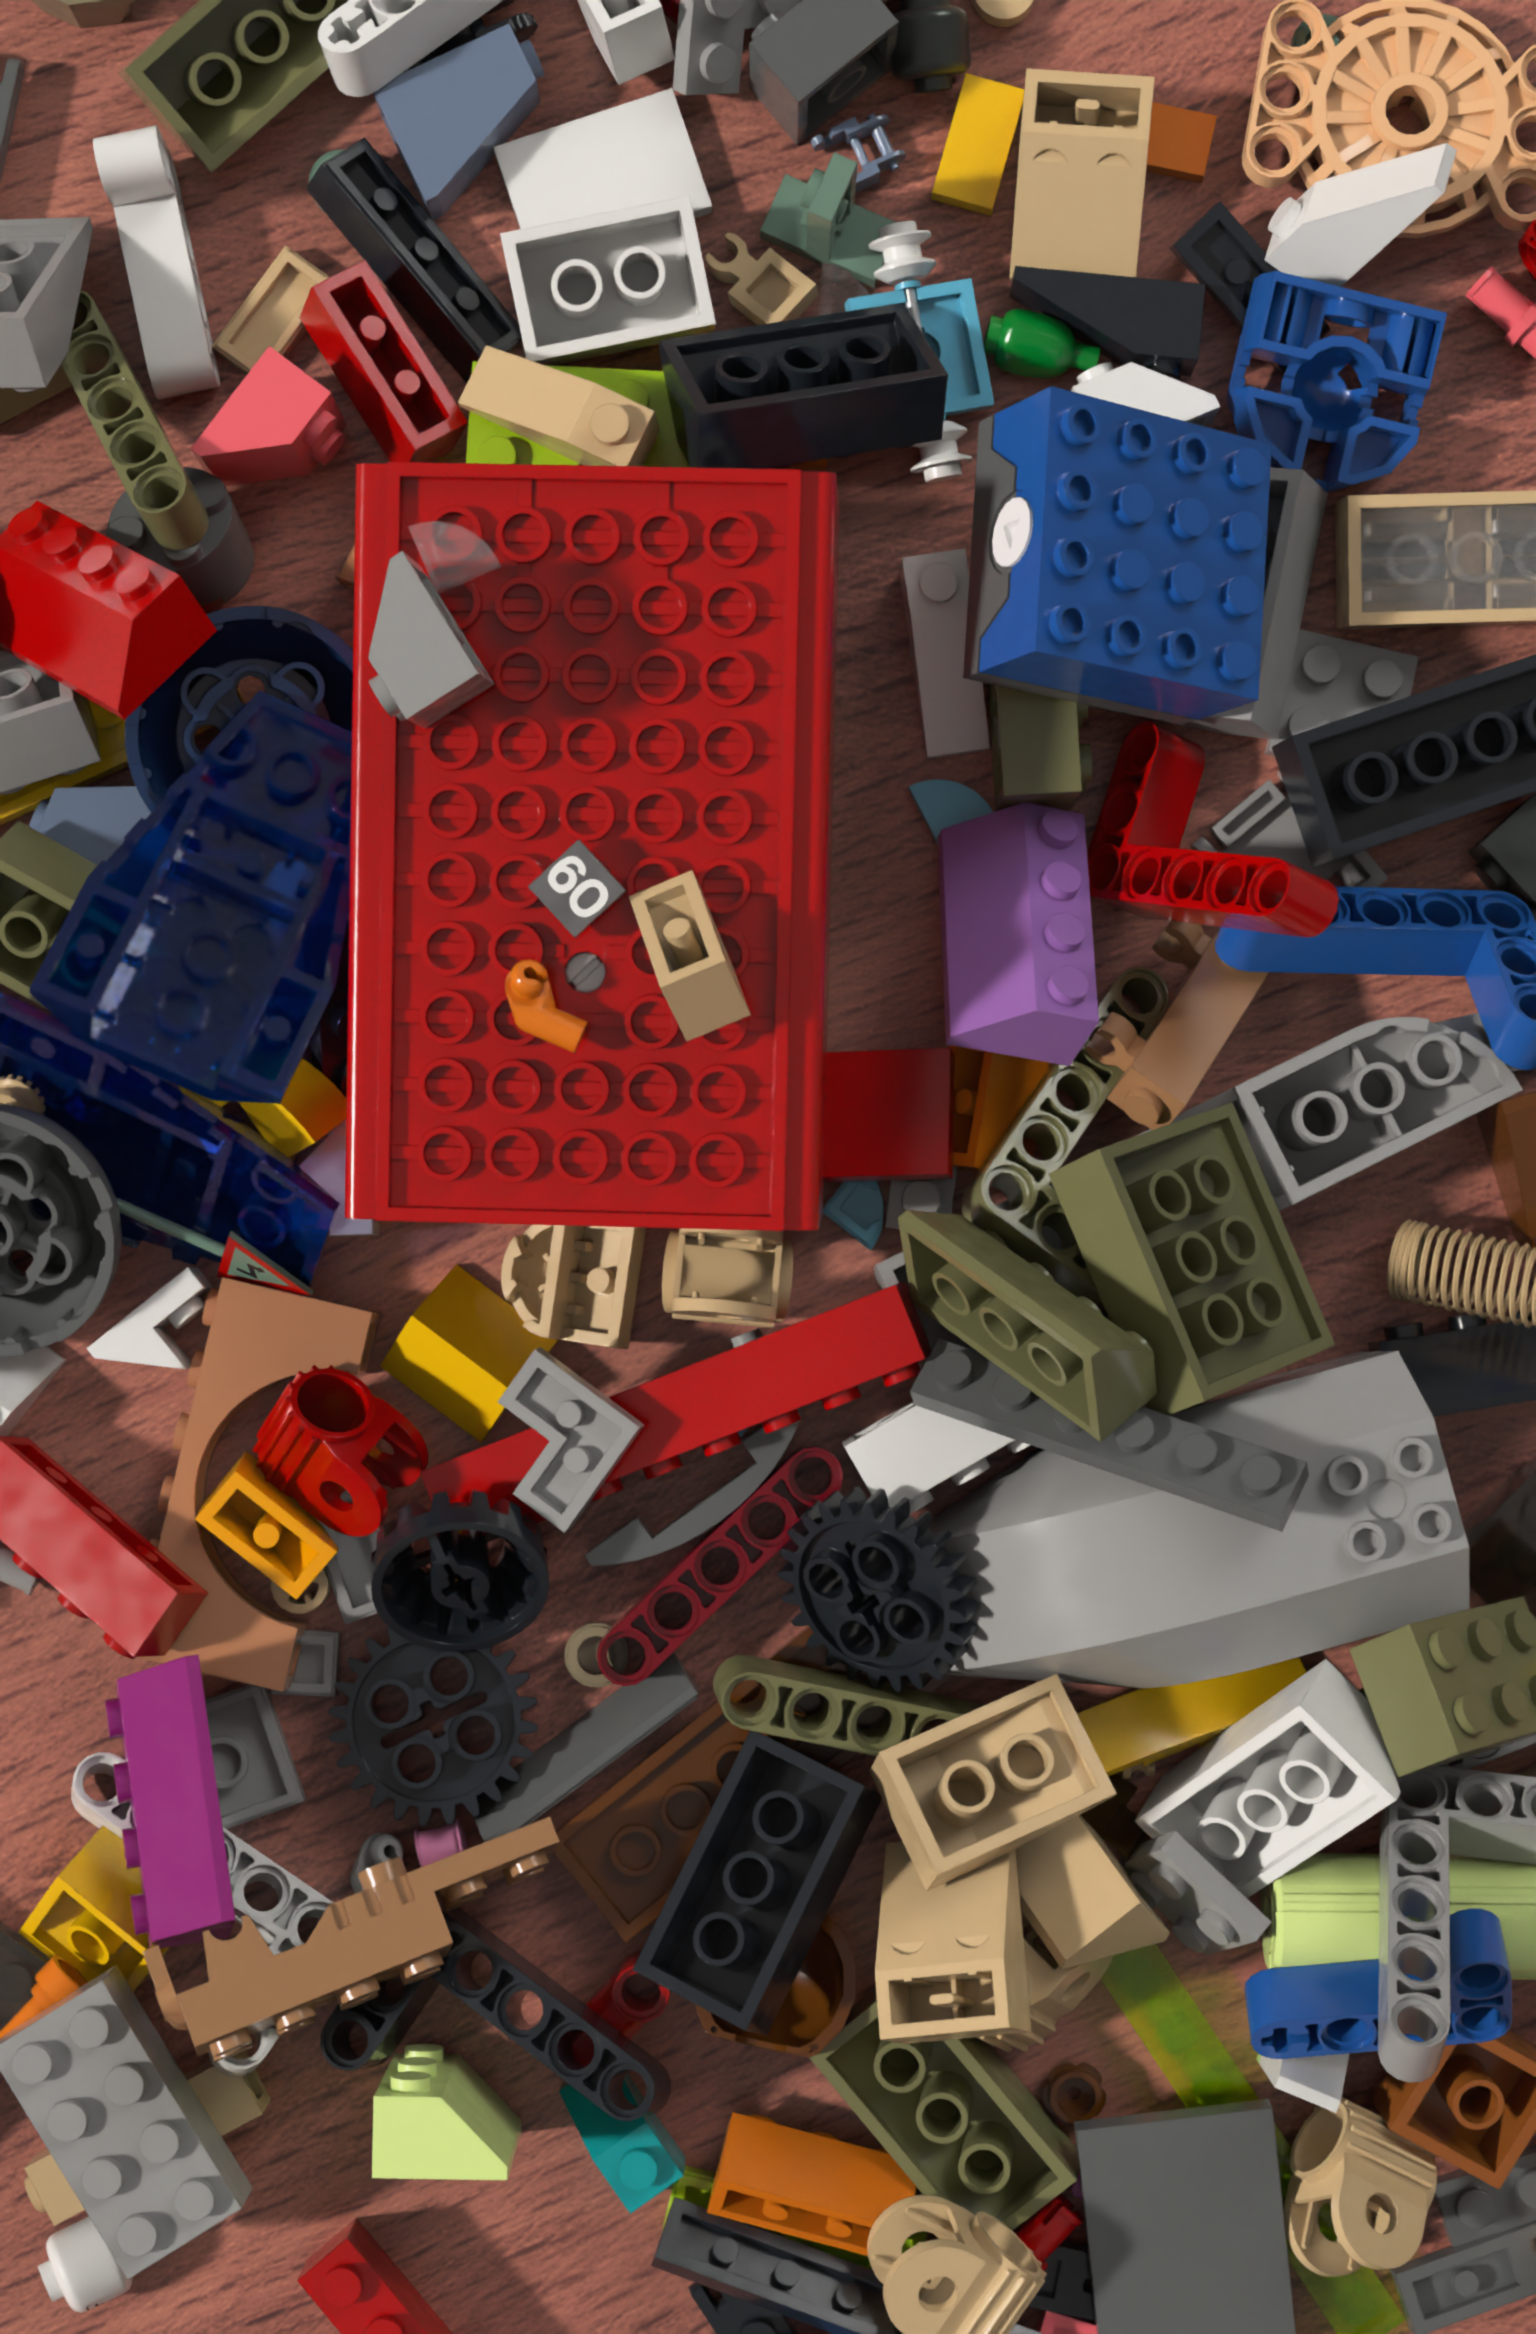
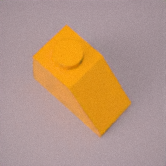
(267, 1527)

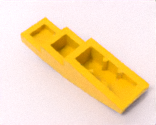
(1172, 1718)

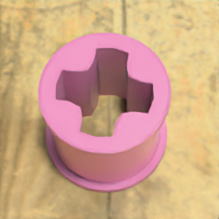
(439, 1842)

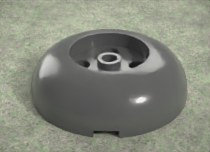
(71, 1251)

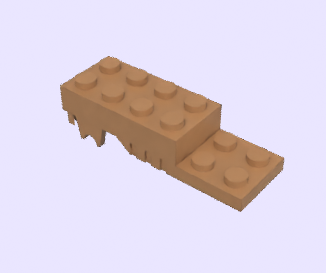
(357, 1943)

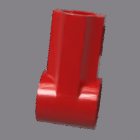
(619, 2008)

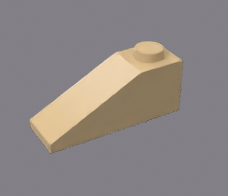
(560, 410)

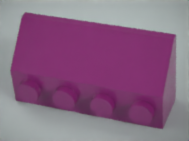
(173, 1805)

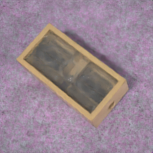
(1435, 560)

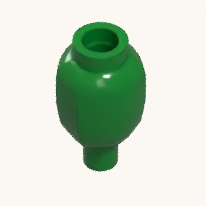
(1036, 345)

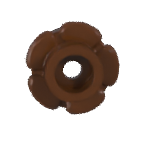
(1086, 2105)

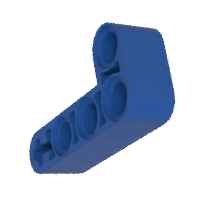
(1336, 2004)

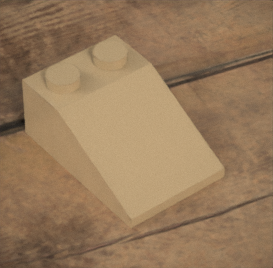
(990, 1781)

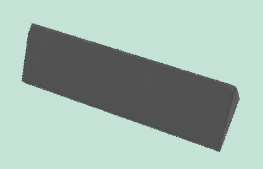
(587, 1748)

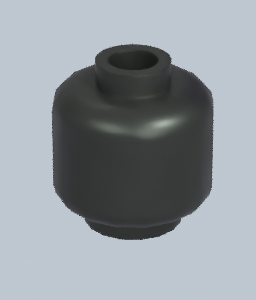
(930, 44)

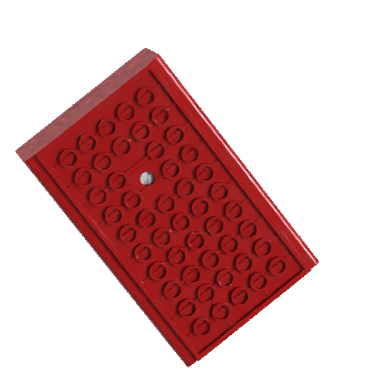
(676, 715)

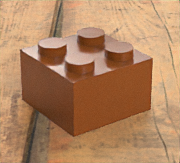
(1472, 2109)

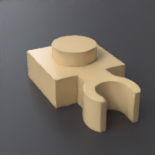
(764, 288)

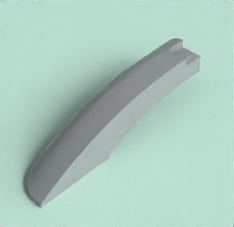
(1335, 1112)

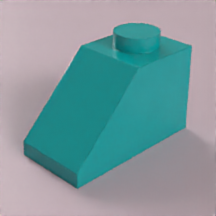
(632, 2155)

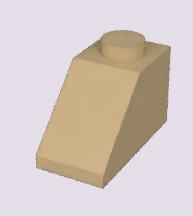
(689, 956)

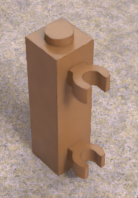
(1187, 1037)

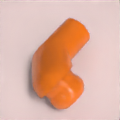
(535, 1008)

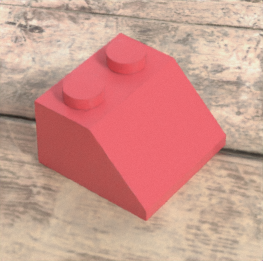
(271, 426)

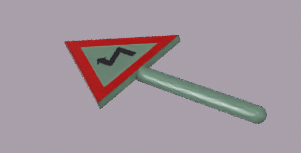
(239, 1258)

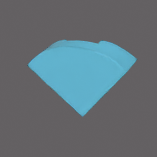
(946, 804)
(858, 1210)

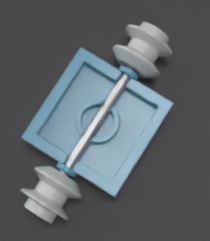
(951, 327)

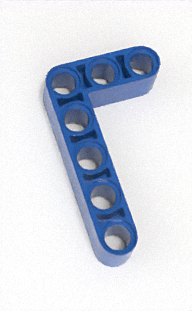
(1420, 932)

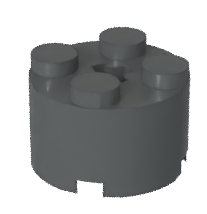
(215, 564)

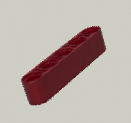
(687, 1574)

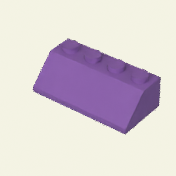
(1018, 934)

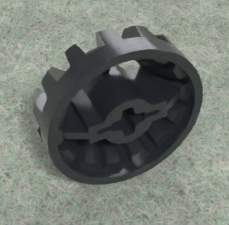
(460, 1597)

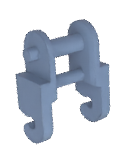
(851, 133)

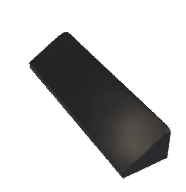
(412, 256)

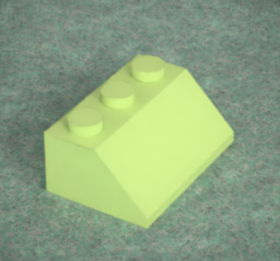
(440, 2120)

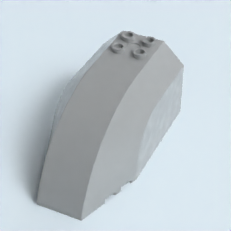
(1163, 1591)

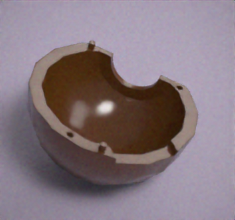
(814, 2005)

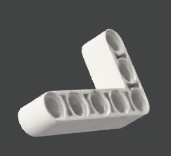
(245, 1866)

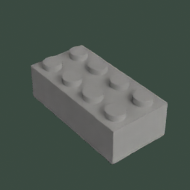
(122, 2122)

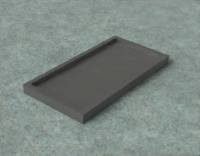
(1186, 2221)

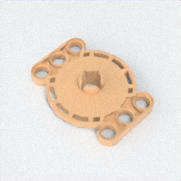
(1344, 89)

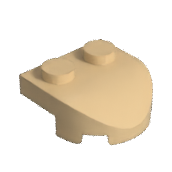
(575, 1281)

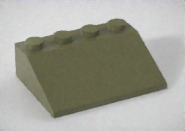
(1193, 1256)

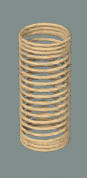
(1410, 1260)

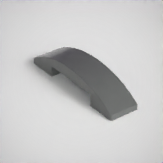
(636, 1540)

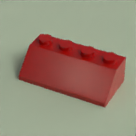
(93, 610)

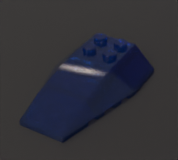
(218, 914)
(168, 1149)

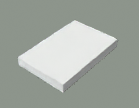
(603, 163)

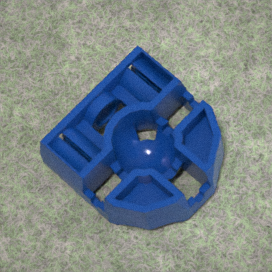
(1313, 400)

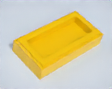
(978, 144)

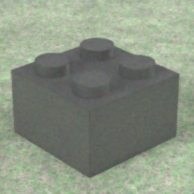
(819, 59)

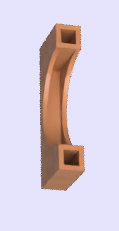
(252, 1345)

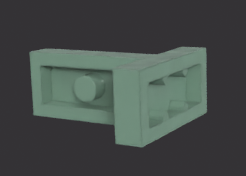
(824, 223)

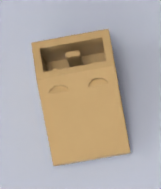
(1081, 171)
(950, 1954)

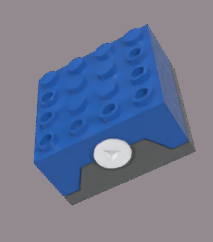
(1117, 558)

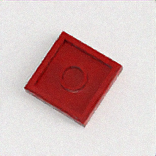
(889, 1115)

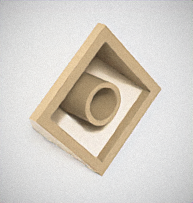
(1082, 1897)

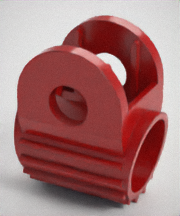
(325, 1442)

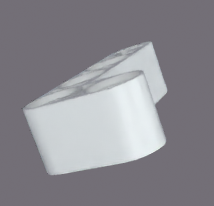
(380, 39)
(158, 260)

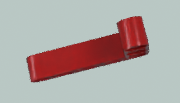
(1143, 871)

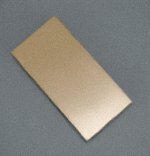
(270, 313)

